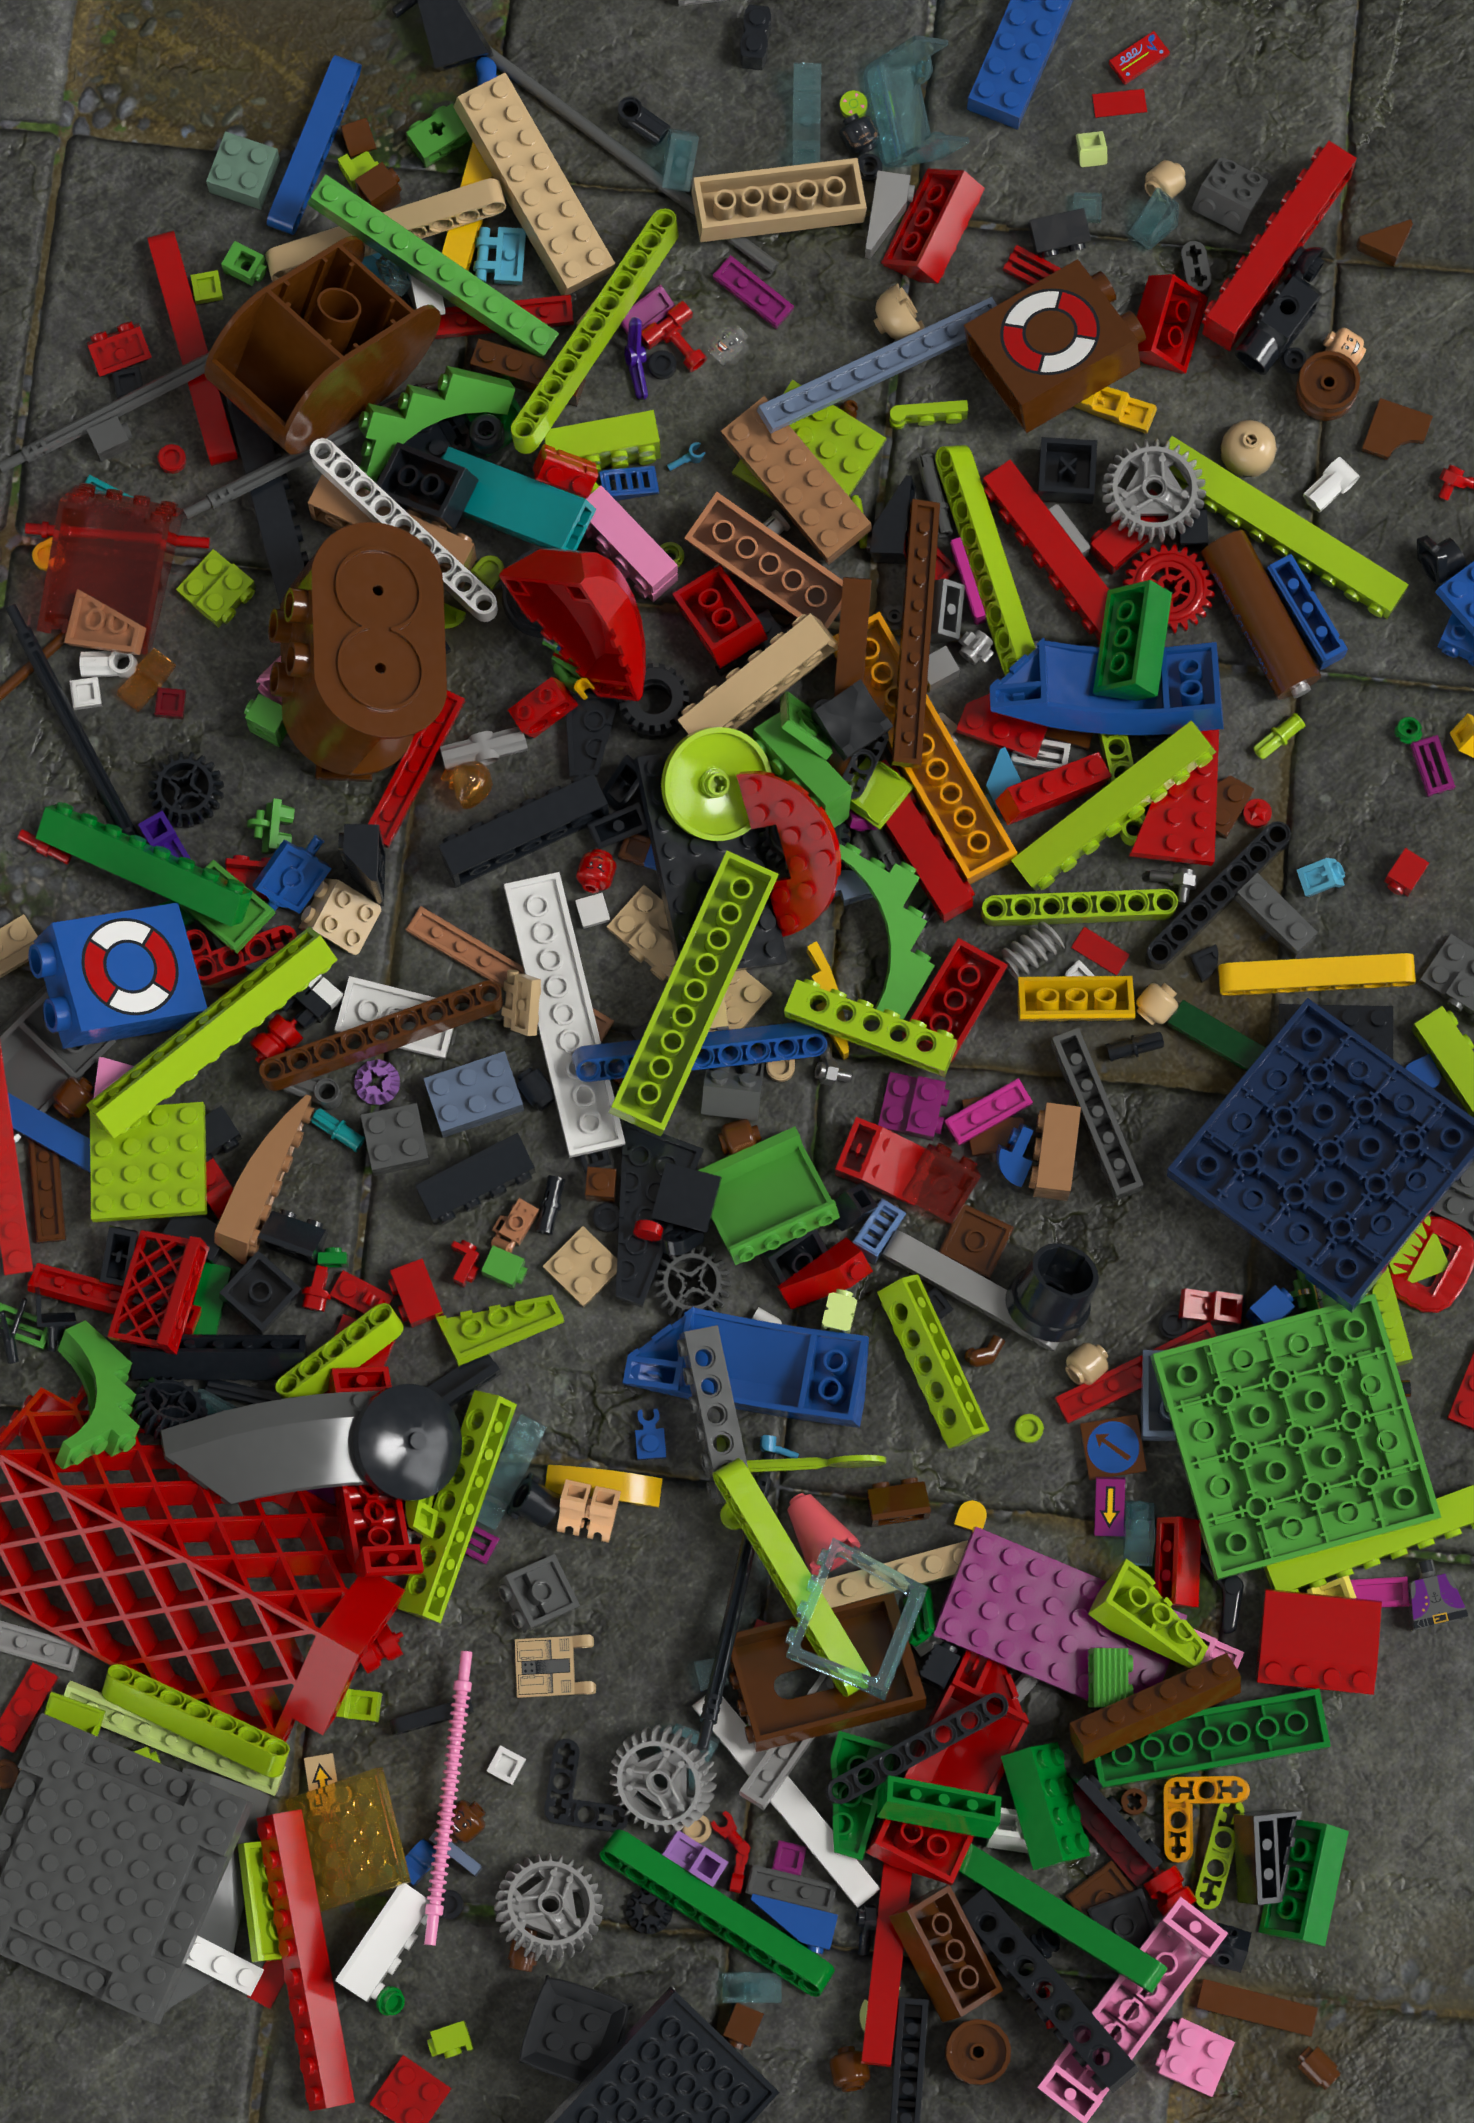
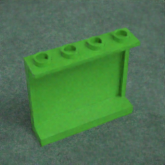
(768, 1196)

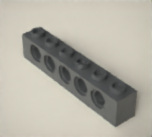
(1096, 1114)
(709, 1342)

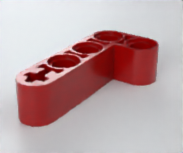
(217, 958)

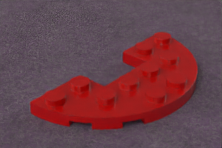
(807, 843)

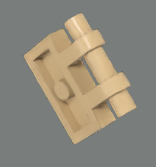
(521, 1003)

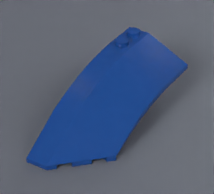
(1057, 687)
(768, 1365)

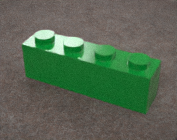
(939, 1807)

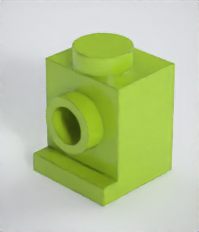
(450, 2040)

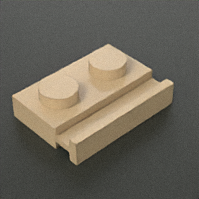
(15, 944)

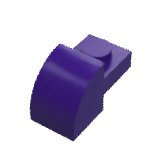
(160, 832)

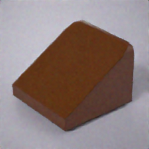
(358, 137)

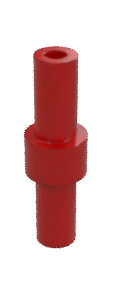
(44, 848)

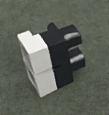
(316, 1001)

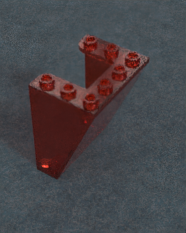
(113, 552)

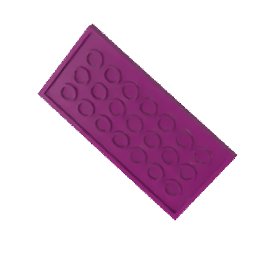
(1033, 1616)

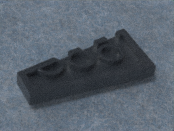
(1111, 1809)

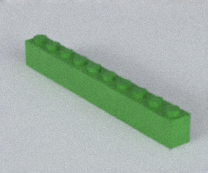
(432, 267)

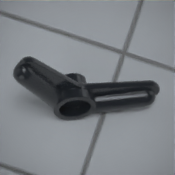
(1232, 1593)

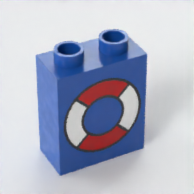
(117, 975)

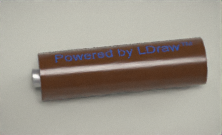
(1261, 615)

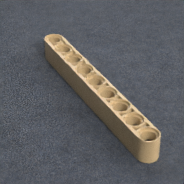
(420, 217)

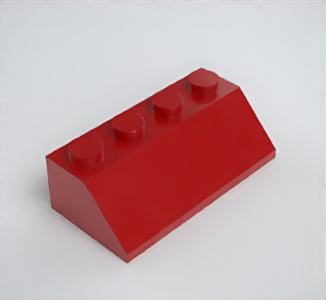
(933, 224)

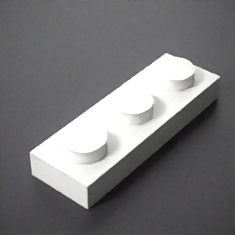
(224, 1966)

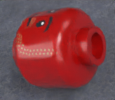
(596, 871)

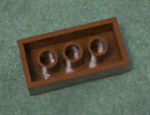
(946, 1953)

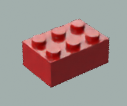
(720, 616)

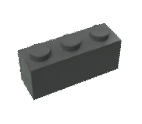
(1276, 915)

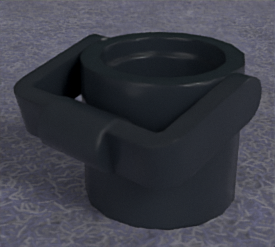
(1440, 560)
(534, 1502)

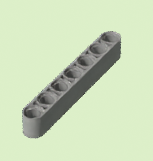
(954, 1280)

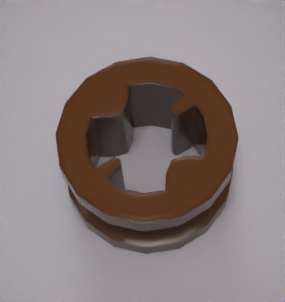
(1124, 1801)

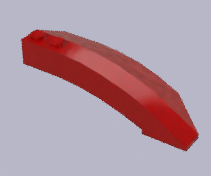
(966, 1765)

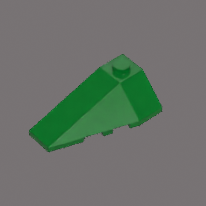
(855, 1819)

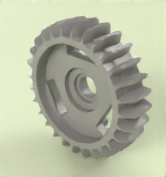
(1135, 501)
(673, 1762)
(526, 1910)

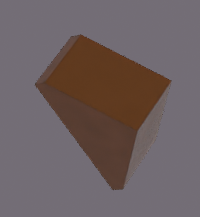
(1385, 243)

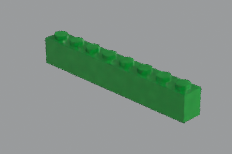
(144, 864)

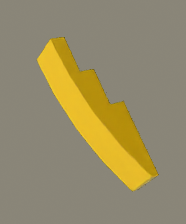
(1120, 409)
(827, 982)

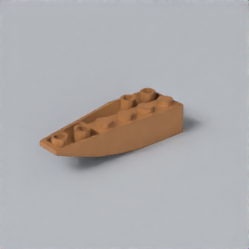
(260, 1184)

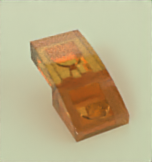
(144, 683)

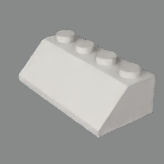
(384, 1942)

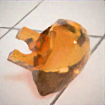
(470, 783)

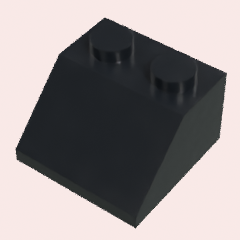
(293, 1237)

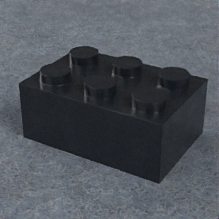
(427, 484)

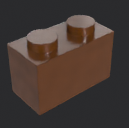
(379, 187)

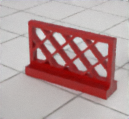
(181, 1290)

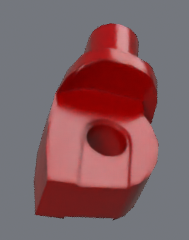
(316, 1295)

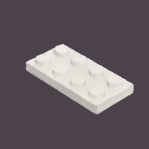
(370, 1001)

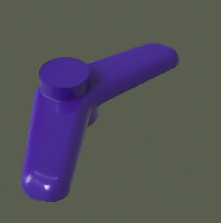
(635, 356)

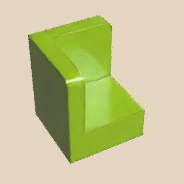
(356, 167)

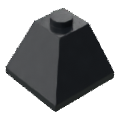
(793, 1256)

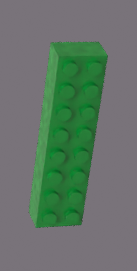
(1220, 1739)

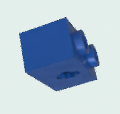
(1271, 1307)

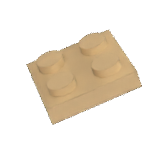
(582, 1266)

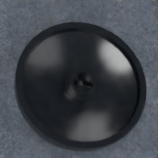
(407, 1442)

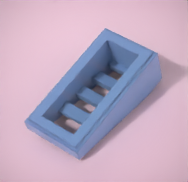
(875, 1247)

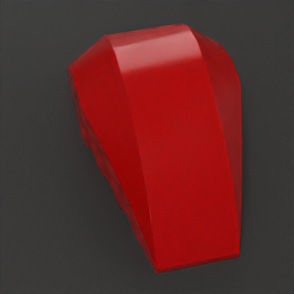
(587, 613)

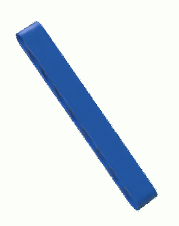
(713, 1055)

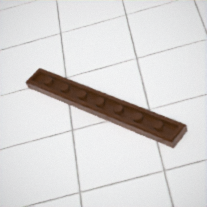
(851, 645)

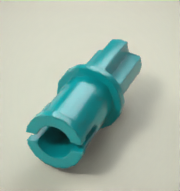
(337, 1129)

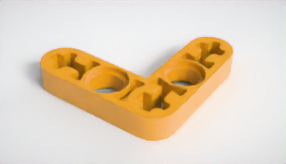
(1185, 1805)

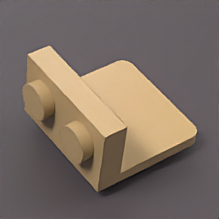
(341, 915)

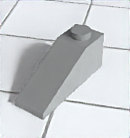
(888, 206)

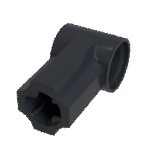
(644, 122)

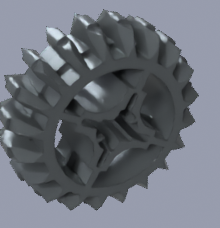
(681, 1275)

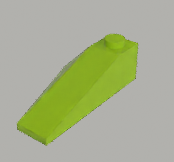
(1138, 1612)

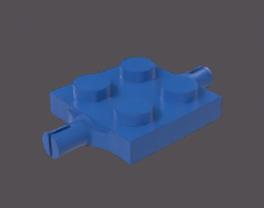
(292, 875)

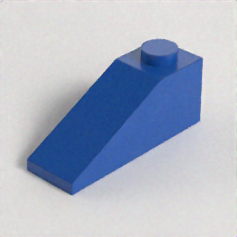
(805, 1924)

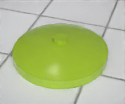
(703, 785)

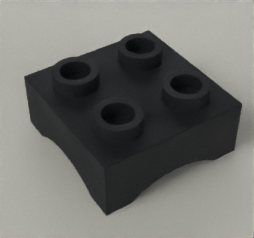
(851, 720)

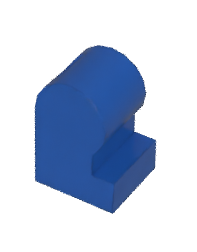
(419, 1860)

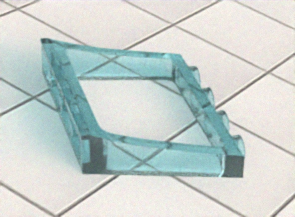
(915, 1591)

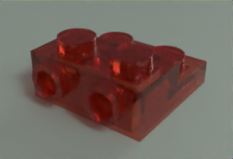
(942, 1182)

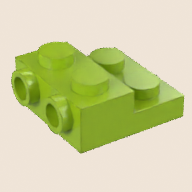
(217, 588)

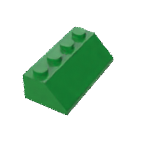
(1133, 641)
(1310, 1885)

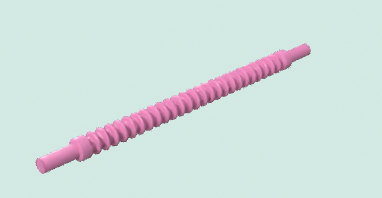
(434, 1908)

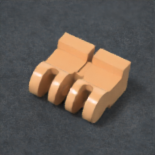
(576, 1505)

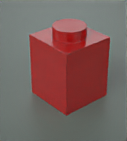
(1406, 873)

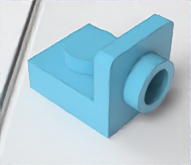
(1321, 876)

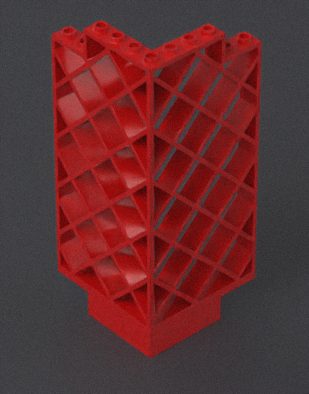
(222, 1577)

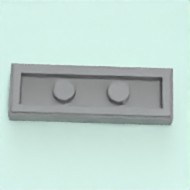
(38, 1647)

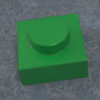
(333, 1258)

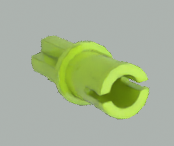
(1279, 736)

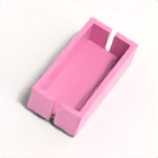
(630, 547)

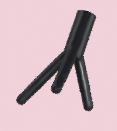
(9, 1336)

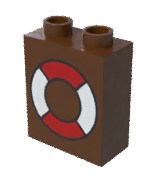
(1055, 344)

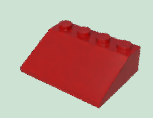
(1319, 1641)

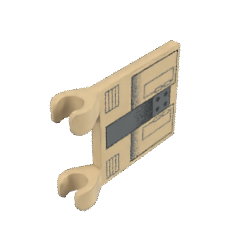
(547, 1666)

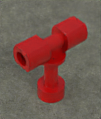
(670, 330)

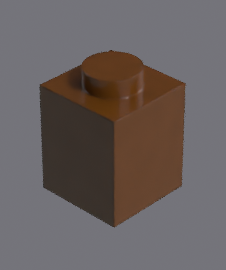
(601, 1184)
(742, 2026)

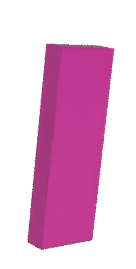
(967, 579)
(988, 1112)

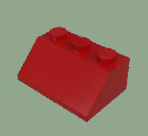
(1171, 322)

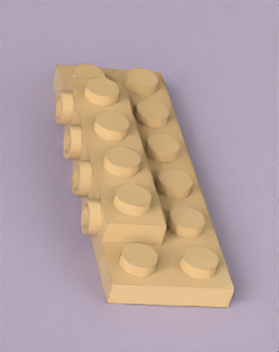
(645, 931)

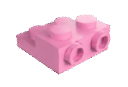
(1194, 2056)

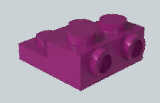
(913, 1105)

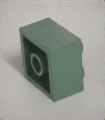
(243, 170)

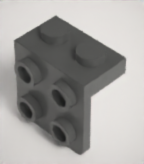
(1229, 194)

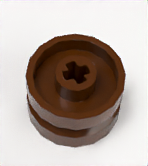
(1326, 370)
(993, 2060)

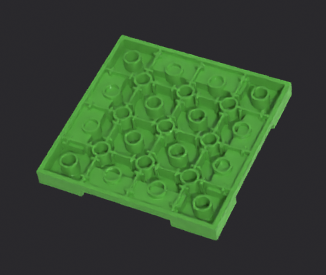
(1295, 1437)

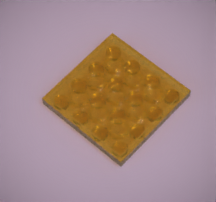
(352, 1839)

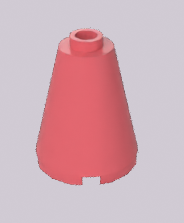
(816, 1529)

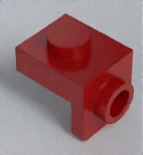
(467, 1270)

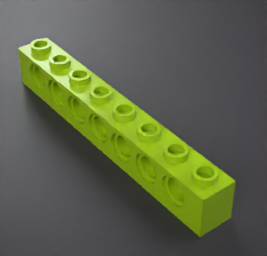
(459, 1506)

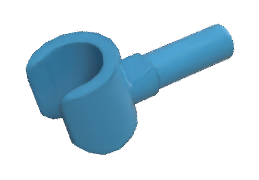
(690, 456)
(768, 1443)

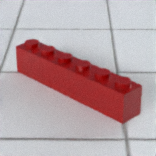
(925, 853)

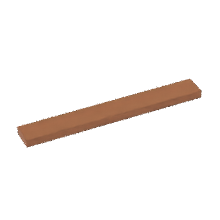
(475, 954)

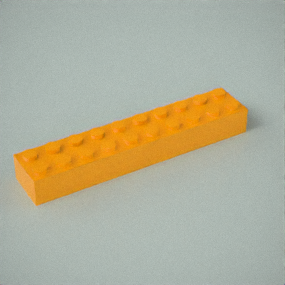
(943, 781)

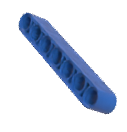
(314, 145)

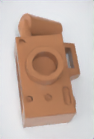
(514, 1226)

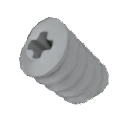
(1031, 949)

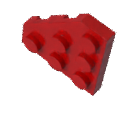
(1001, 730)

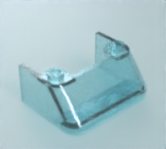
(899, 107)

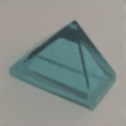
(1156, 219)

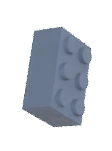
(473, 1094)

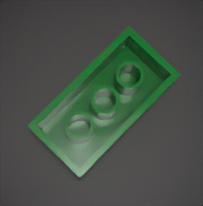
(1046, 1805)

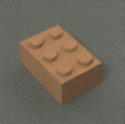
(1055, 1151)

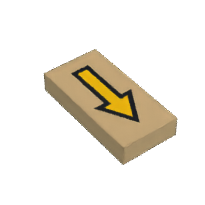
(320, 1771)

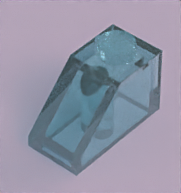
(679, 159)

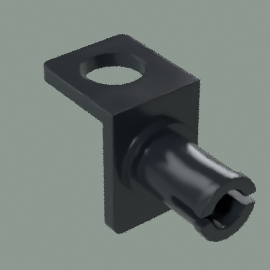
(53, 1321)

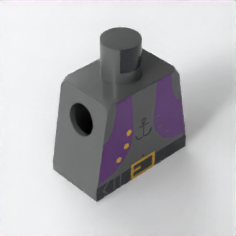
(1433, 1598)

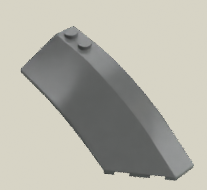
(35, 1056)

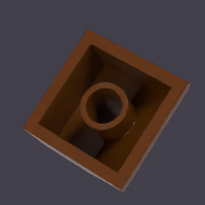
(898, 1502)

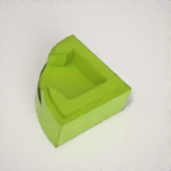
(452, 616)

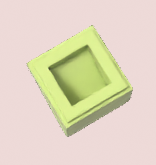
(1091, 149)

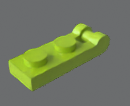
(928, 413)

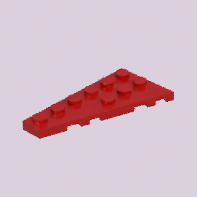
(1185, 820)

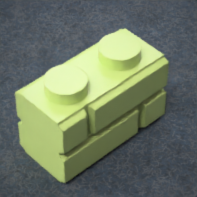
(839, 1312)

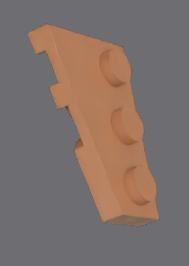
(102, 628)

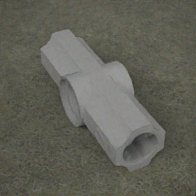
(484, 747)

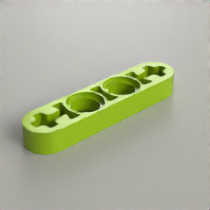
(1214, 1852)

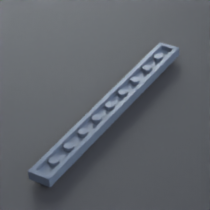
(869, 369)

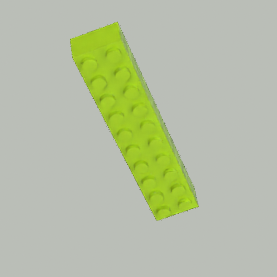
(693, 993)

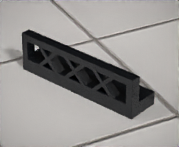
(465, 1379)

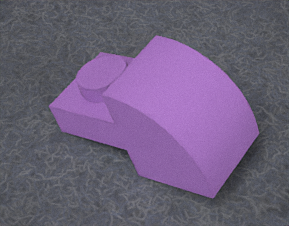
(694, 1858)

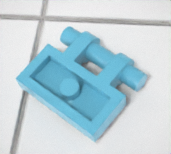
(509, 255)

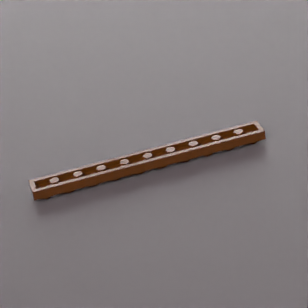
(915, 634)

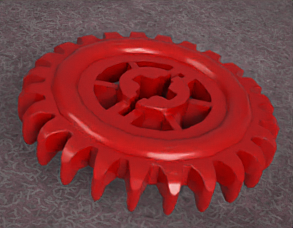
(1190, 572)

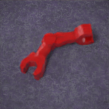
(741, 1846)

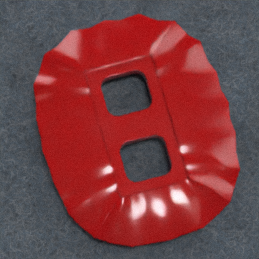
(1448, 1283)

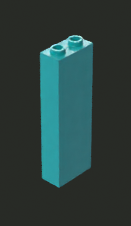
(523, 505)

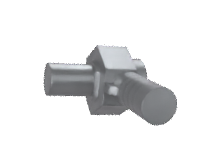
(1183, 880)
(828, 1069)

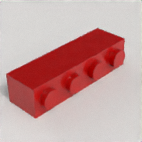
(1053, 788)

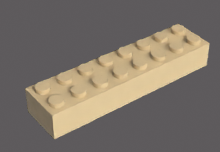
(534, 184)

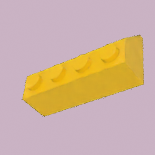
(1076, 998)

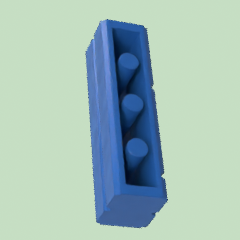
(1306, 612)

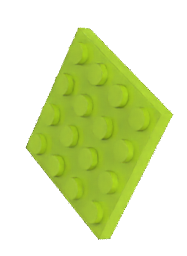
(836, 440)
(152, 1167)

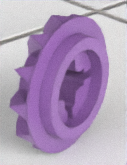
(371, 1093)

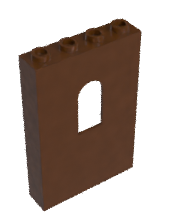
(775, 1721)

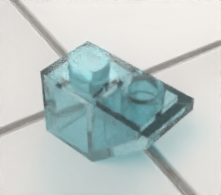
(1139, 1532)

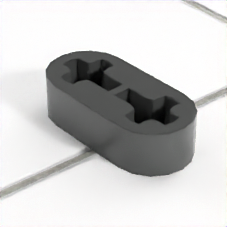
(1202, 266)

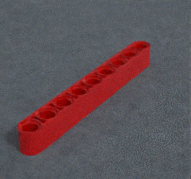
(191, 346)

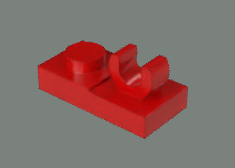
(358, 1293)

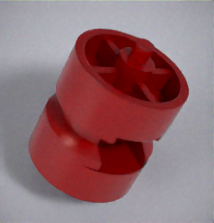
(280, 1035)
(385, 1647)
(1168, 1888)

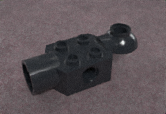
(1286, 316)

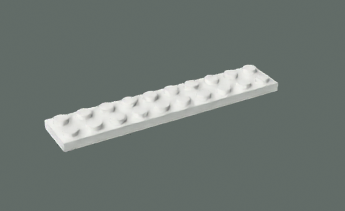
(565, 1011)

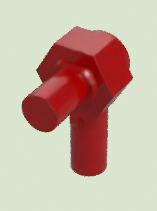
(1454, 477)

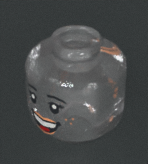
(728, 345)

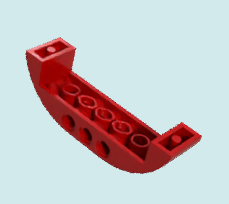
(369, 1522)

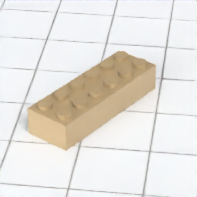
(778, 200)
(763, 678)

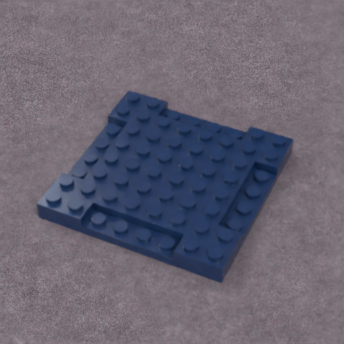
(1328, 1154)

